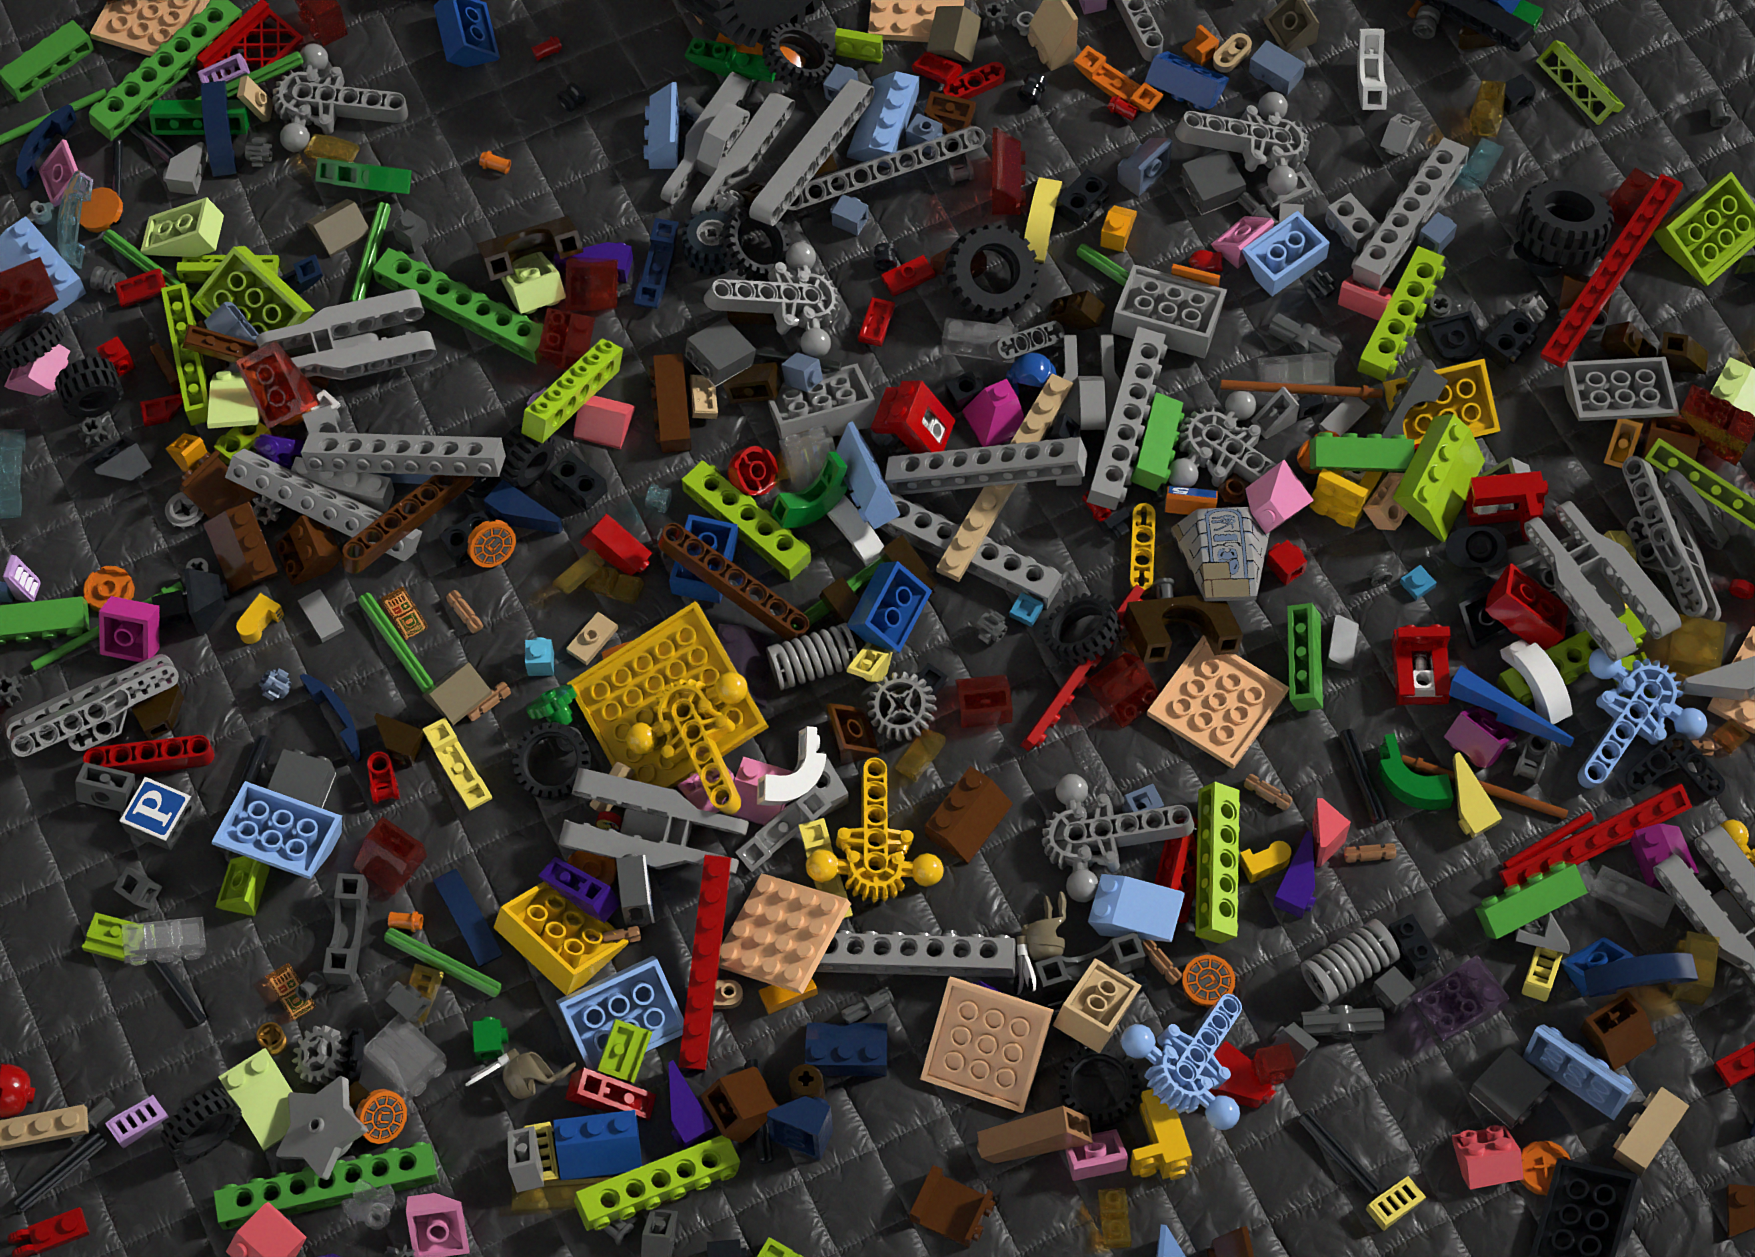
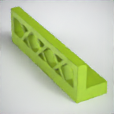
(1587, 77)
(201, 268)

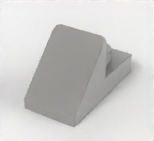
(1550, 938)

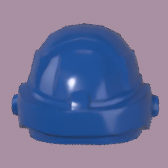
(1030, 370)

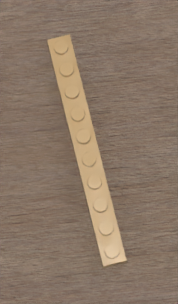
(993, 498)

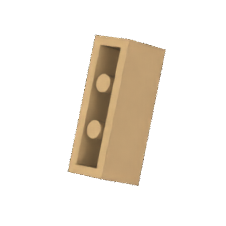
(1649, 1130)

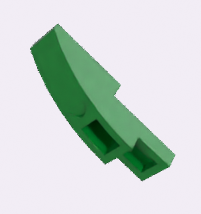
(725, 59)
(363, 175)

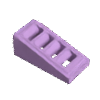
(227, 64)
(21, 580)
(142, 1128)

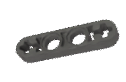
(1027, 341)
(1695, 509)

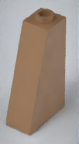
(1035, 1135)

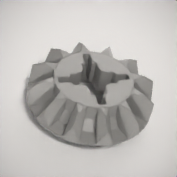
(174, 511)

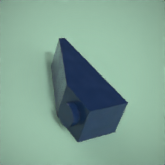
(519, 510)

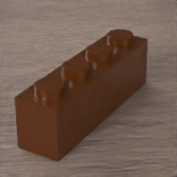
(671, 403)

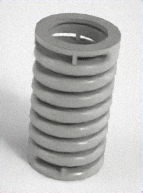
(807, 646)
(1350, 960)

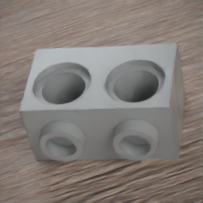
(1355, 219)

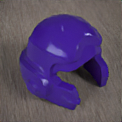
(278, 448)

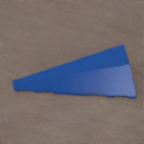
(1477, 691)

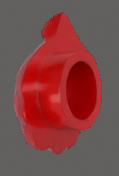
(1206, 261)

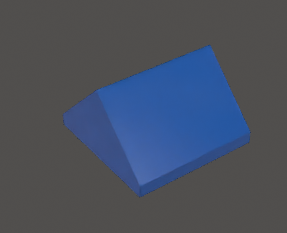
(1596, 954)

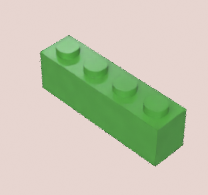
(46, 60)
(1157, 442)
(1361, 454)
(43, 619)
(1305, 657)
(1531, 899)

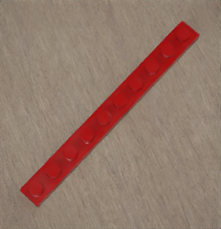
(1611, 270)

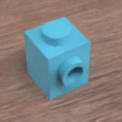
(539, 657)

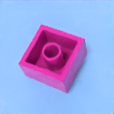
(129, 629)

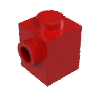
(117, 354)
(1286, 561)

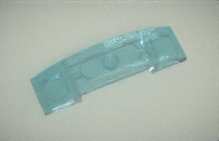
(77, 191)
(11, 448)

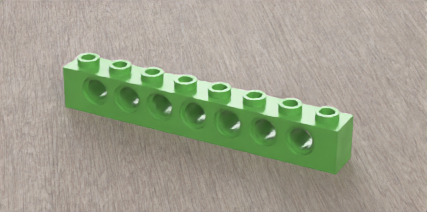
(163, 78)
(389, 271)
(422, 1173)

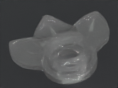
(369, 1200)

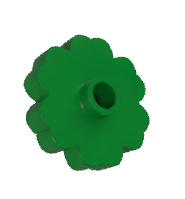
(553, 705)

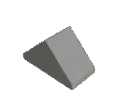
(1277, 414)

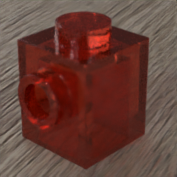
(1274, 1064)

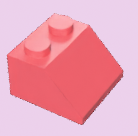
(267, 1236)

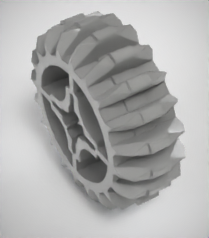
(895, 714)

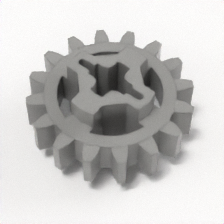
(320, 1055)

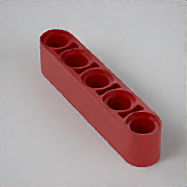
(161, 759)

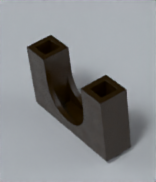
(555, 235)
(842, 600)
(1213, 618)

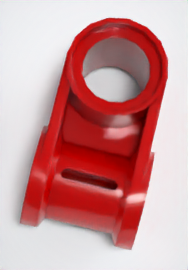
(382, 783)

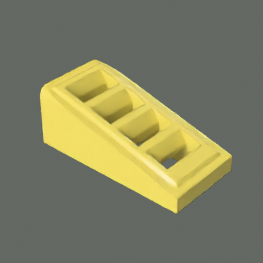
(1536, 986)
(546, 1129)
(1378, 1214)

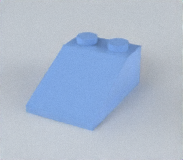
(1132, 906)

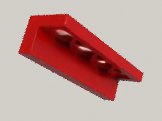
(1175, 863)

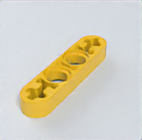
(1145, 549)

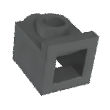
(137, 887)
(407, 1001)

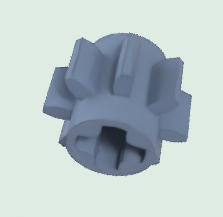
(275, 684)

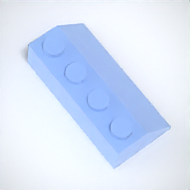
(885, 118)
(865, 479)

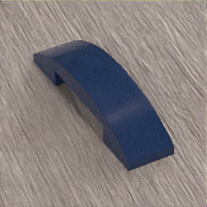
(56, 123)
(217, 128)
(658, 264)
(304, 276)
(320, 692)
(468, 917)
(1640, 971)

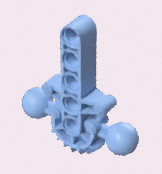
(1664, 693)
(1187, 1063)

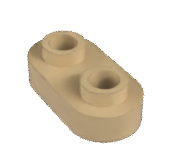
(1229, 53)
(724, 1001)

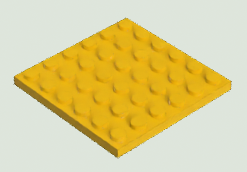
(628, 681)

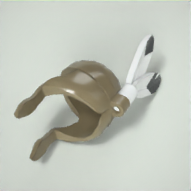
(1038, 943)
(521, 1071)

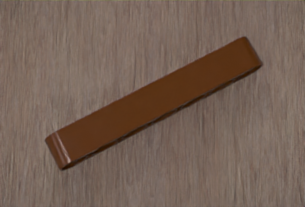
(400, 521)
(729, 571)

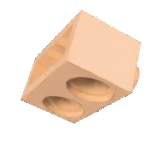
(1381, 506)

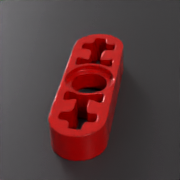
(978, 74)

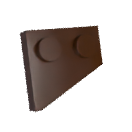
(950, 111)
(1740, 1209)

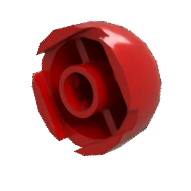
(753, 471)
(14, 1090)

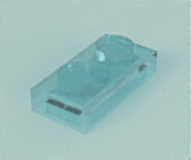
(1482, 162)

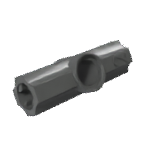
(1302, 338)
(1343, 1021)

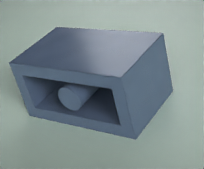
(1276, 67)

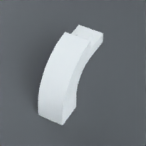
(1370, 71)
(1543, 678)
(778, 789)

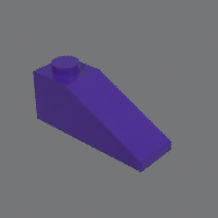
(604, 250)
(1298, 885)
(581, 889)
(687, 1116)

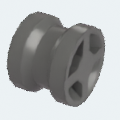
(103, 279)

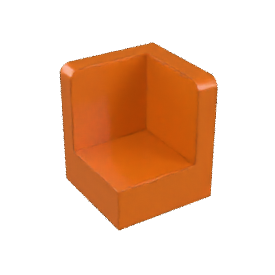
(1202, 47)

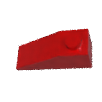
(608, 1094)

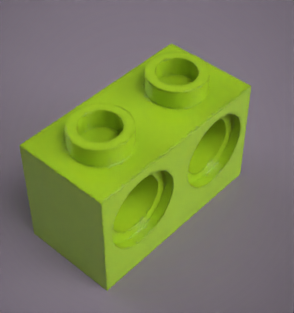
(238, 439)

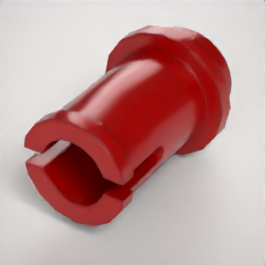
(546, 48)
(1122, 108)
(1099, 513)

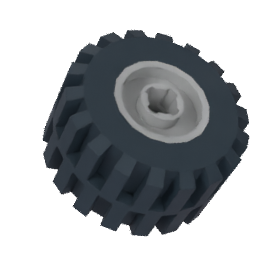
(702, 239)

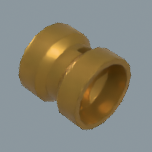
(268, 1034)

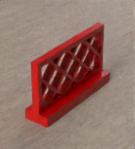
(240, 30)

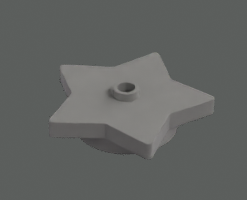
(321, 1127)

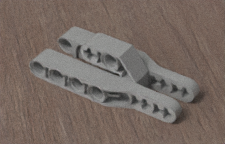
(715, 134)
(360, 353)
(1091, 395)
(1671, 557)
(1587, 591)
(110, 695)
(641, 833)
(1719, 913)

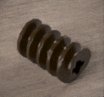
(806, 1081)

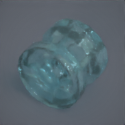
(658, 498)

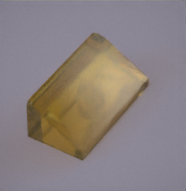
(578, 572)
(921, 754)

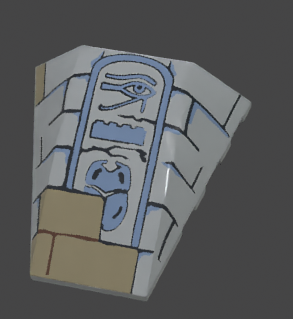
(1223, 551)

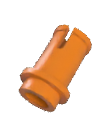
(494, 162)
(405, 921)

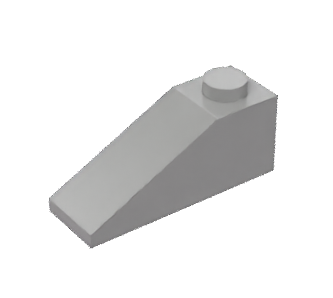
(1730, 681)

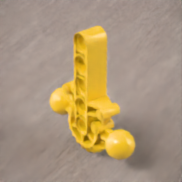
(692, 695)
(824, 865)

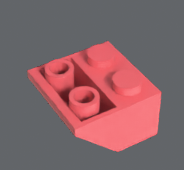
(1488, 1156)

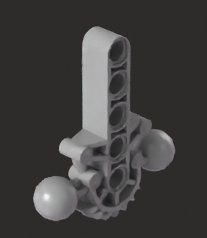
(291, 105)
(1270, 142)
(785, 296)
(1193, 439)
(1058, 841)

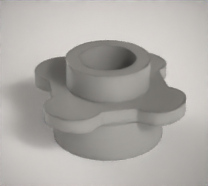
(1023, 18)
(43, 217)

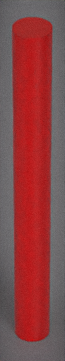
(1550, 839)

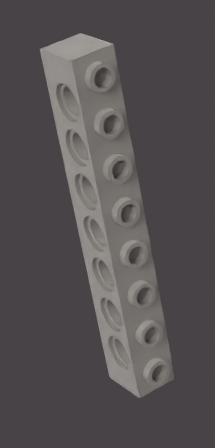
(1410, 213)
(403, 454)
(986, 466)
(1109, 493)
(311, 498)
(989, 570)
(920, 963)

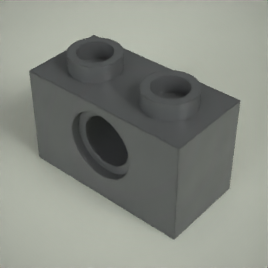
(105, 787)

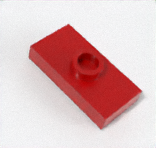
(937, 68)
(908, 275)
(140, 287)
(876, 321)

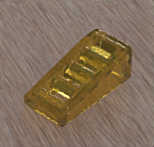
(436, 979)

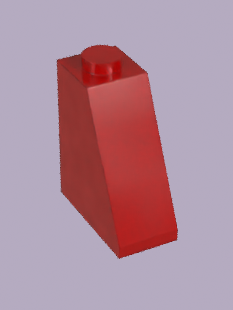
(616, 546)
(1242, 1084)

